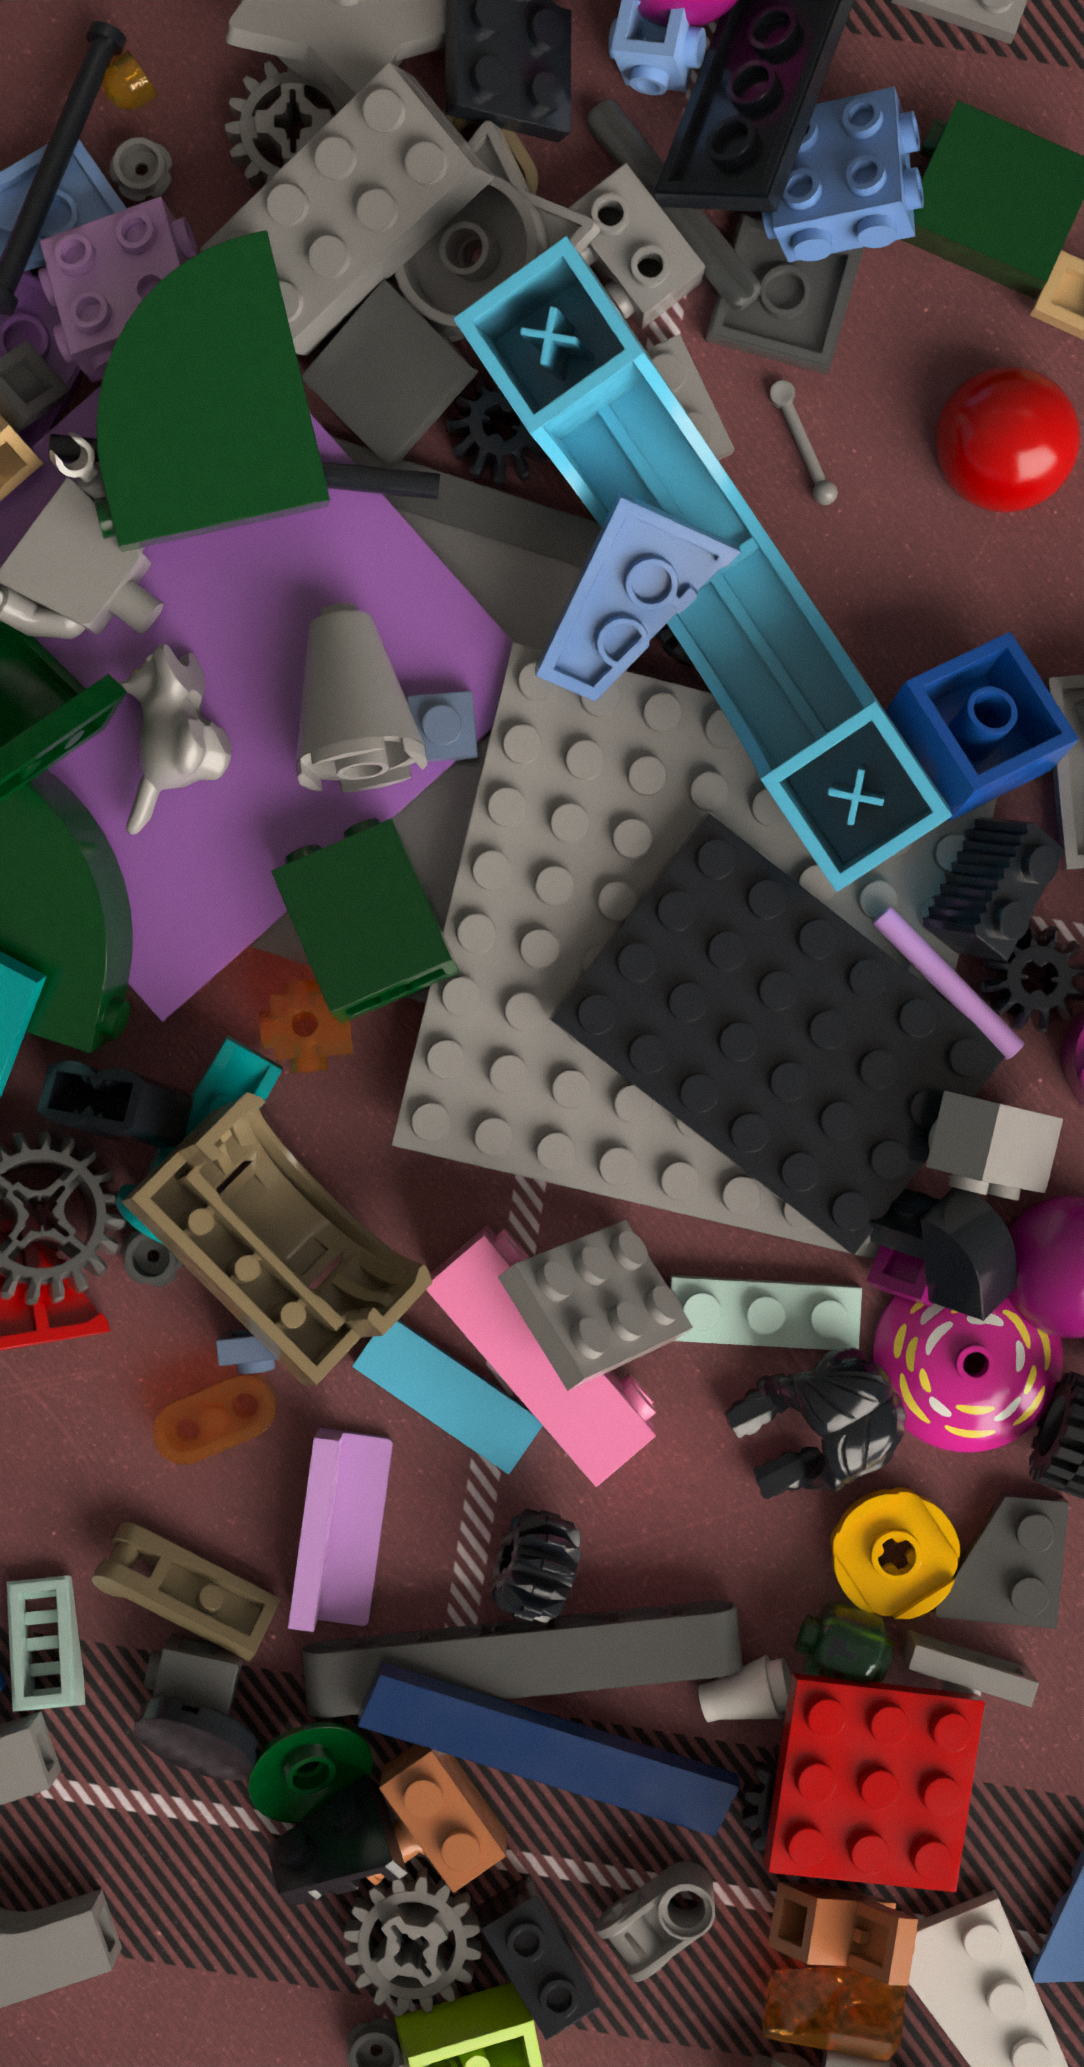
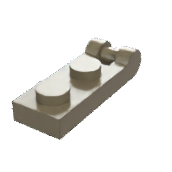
(187, 1590)

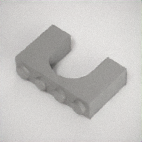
(64, 1940)

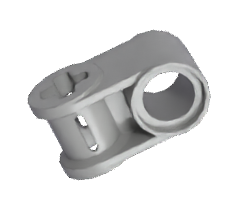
(650, 1927)

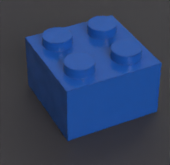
(982, 724)

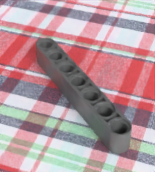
(535, 1656)

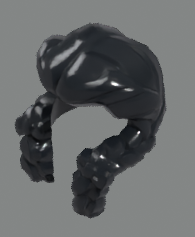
(844, 1403)

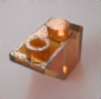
(835, 2011)

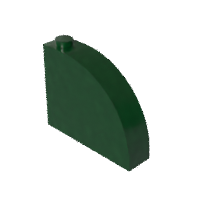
(206, 405)
(65, 913)

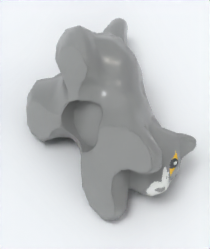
(175, 739)

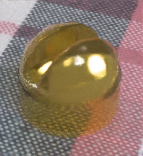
(127, 83)

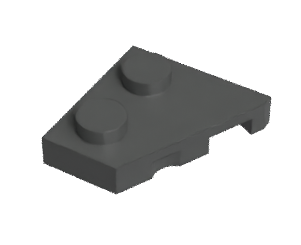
(1013, 1565)

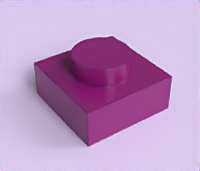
(899, 1275)

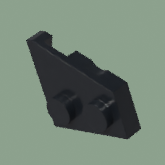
(337, 1846)

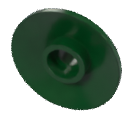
(306, 1769)

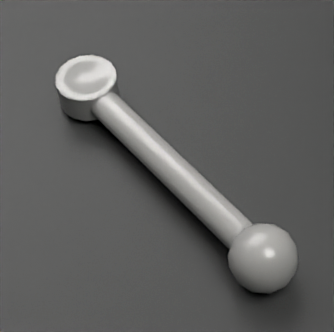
(782, 397)

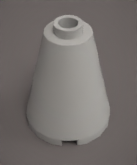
(353, 708)

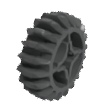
(61, 1236)

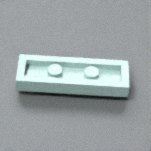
(769, 1312)

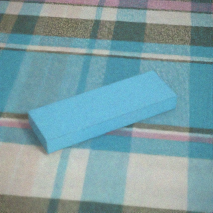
(449, 1394)

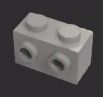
(637, 248)
(993, 1146)

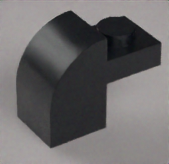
(963, 1247)

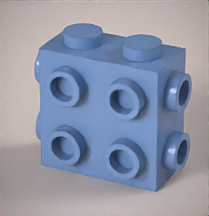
(850, 179)

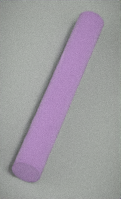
(947, 981)

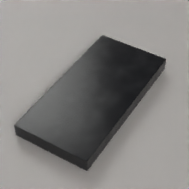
(751, 105)

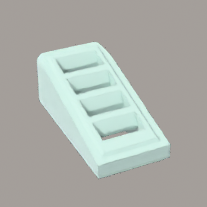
(69, 1667)

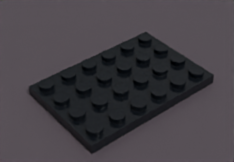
(776, 1032)

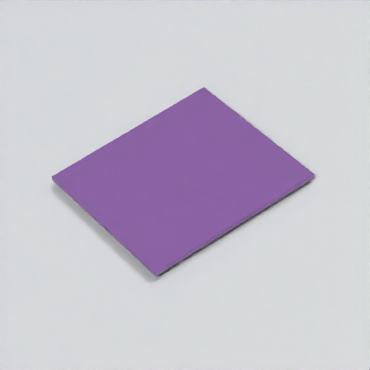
(244, 610)

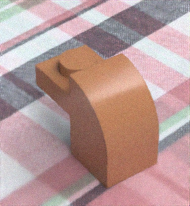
(843, 1930)

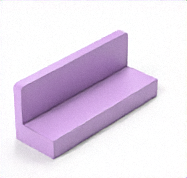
(340, 1529)

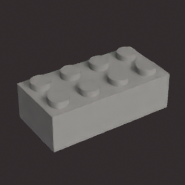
(359, 201)

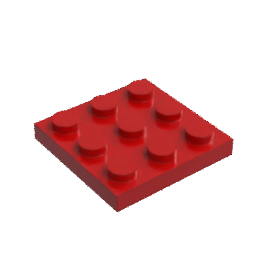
(873, 1783)

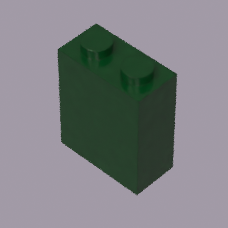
(997, 198)
(364, 919)

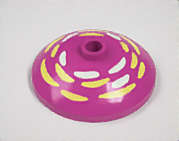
(958, 1410)

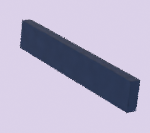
(547, 1749)

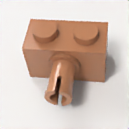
(441, 1816)

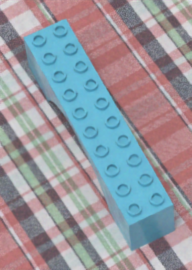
(753, 629)

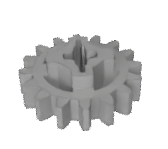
(270, 127)
(423, 1965)

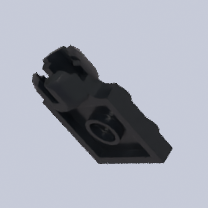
(510, 65)

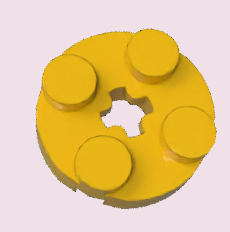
(931, 1559)

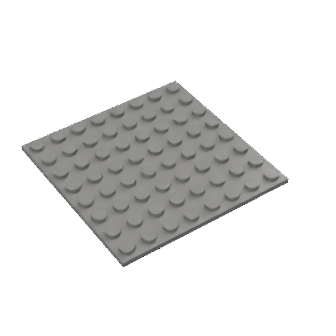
(559, 848)

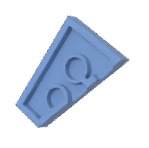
(627, 591)

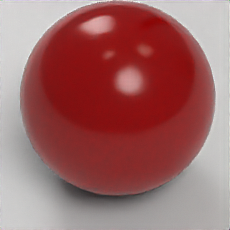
(1007, 439)

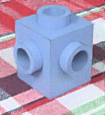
(652, 55)

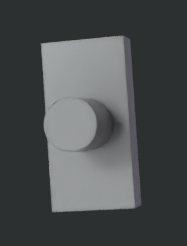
(968, 1669)

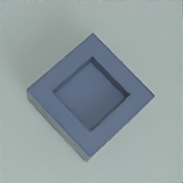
(446, 725)
(245, 1351)

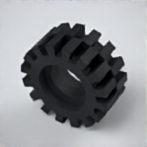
(1060, 1439)

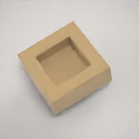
(1063, 296)

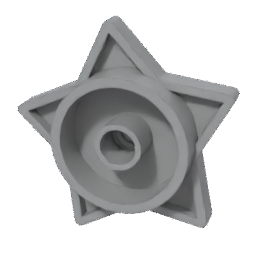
(339, 40)
(503, 221)

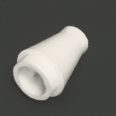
(752, 1693)

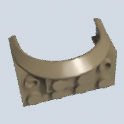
(270, 1239)

